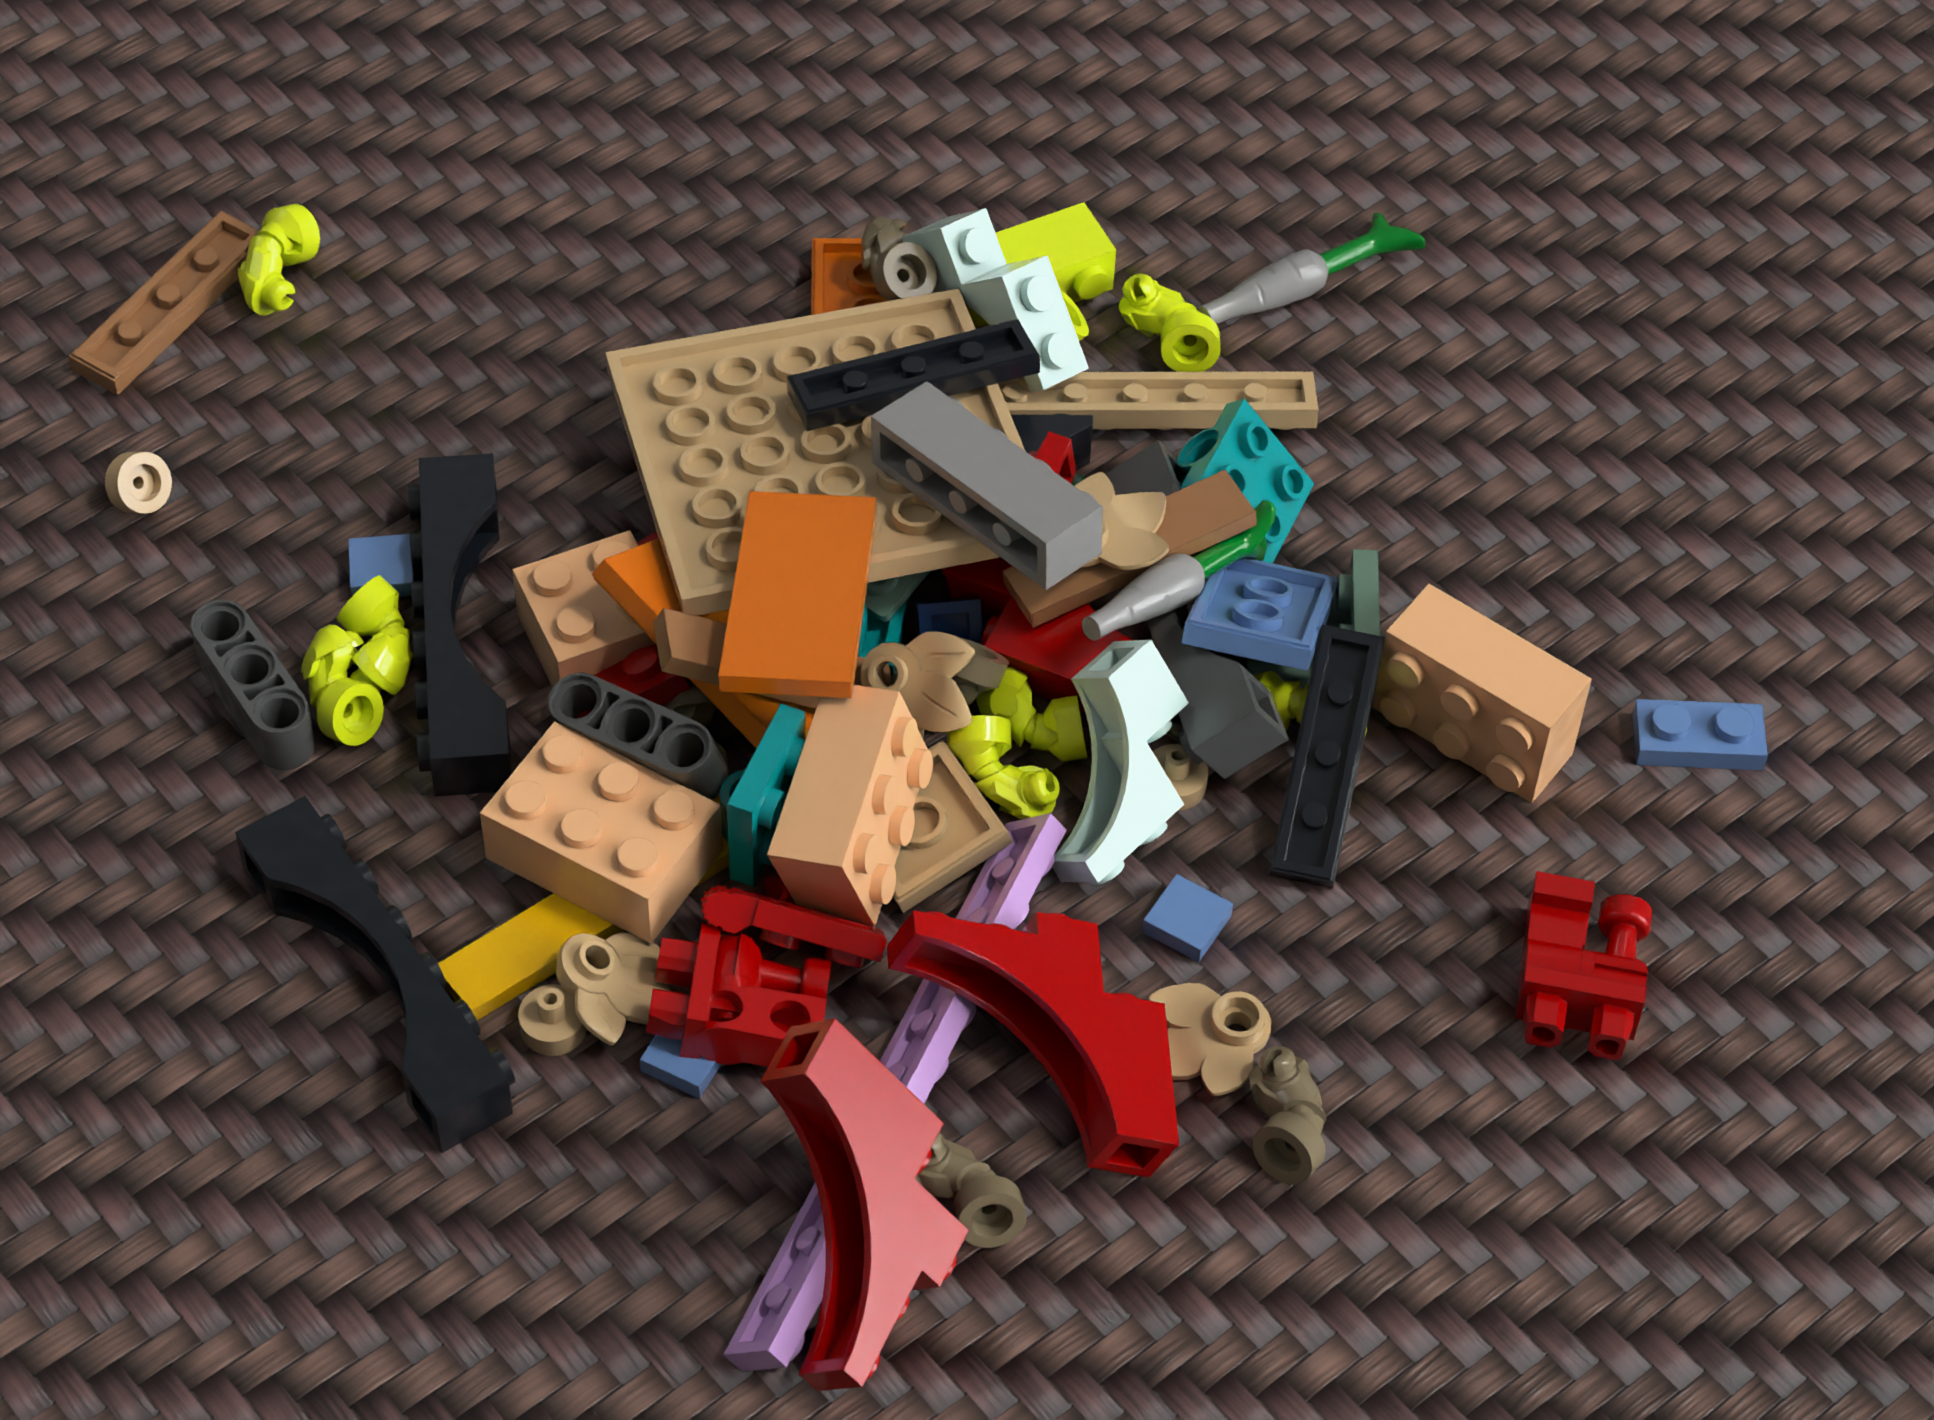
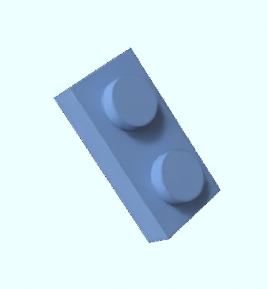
(1699, 734)

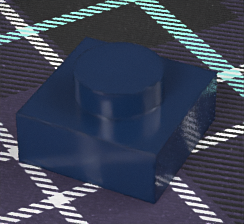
(951, 616)

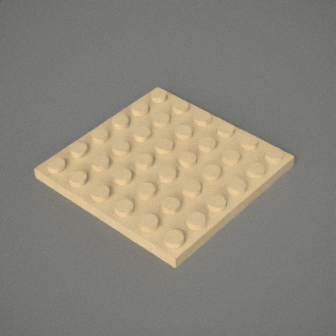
(718, 422)

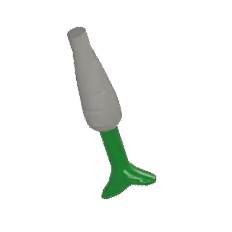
(1306, 272)
(1178, 579)

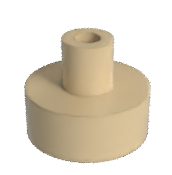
(138, 482)
(1185, 775)
(550, 1021)

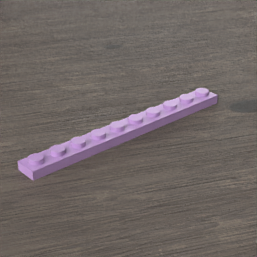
(918, 1057)

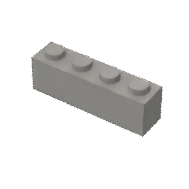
(987, 485)

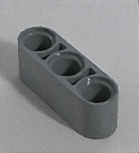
(253, 684)
(623, 715)

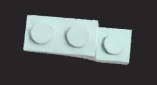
(1025, 290)
(1129, 796)

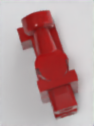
(1577, 986)
(736, 999)

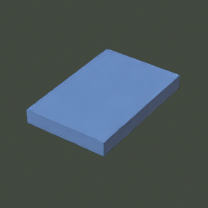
(1262, 612)

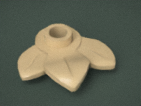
(1127, 525)
(925, 678)
(615, 985)
(1201, 1038)

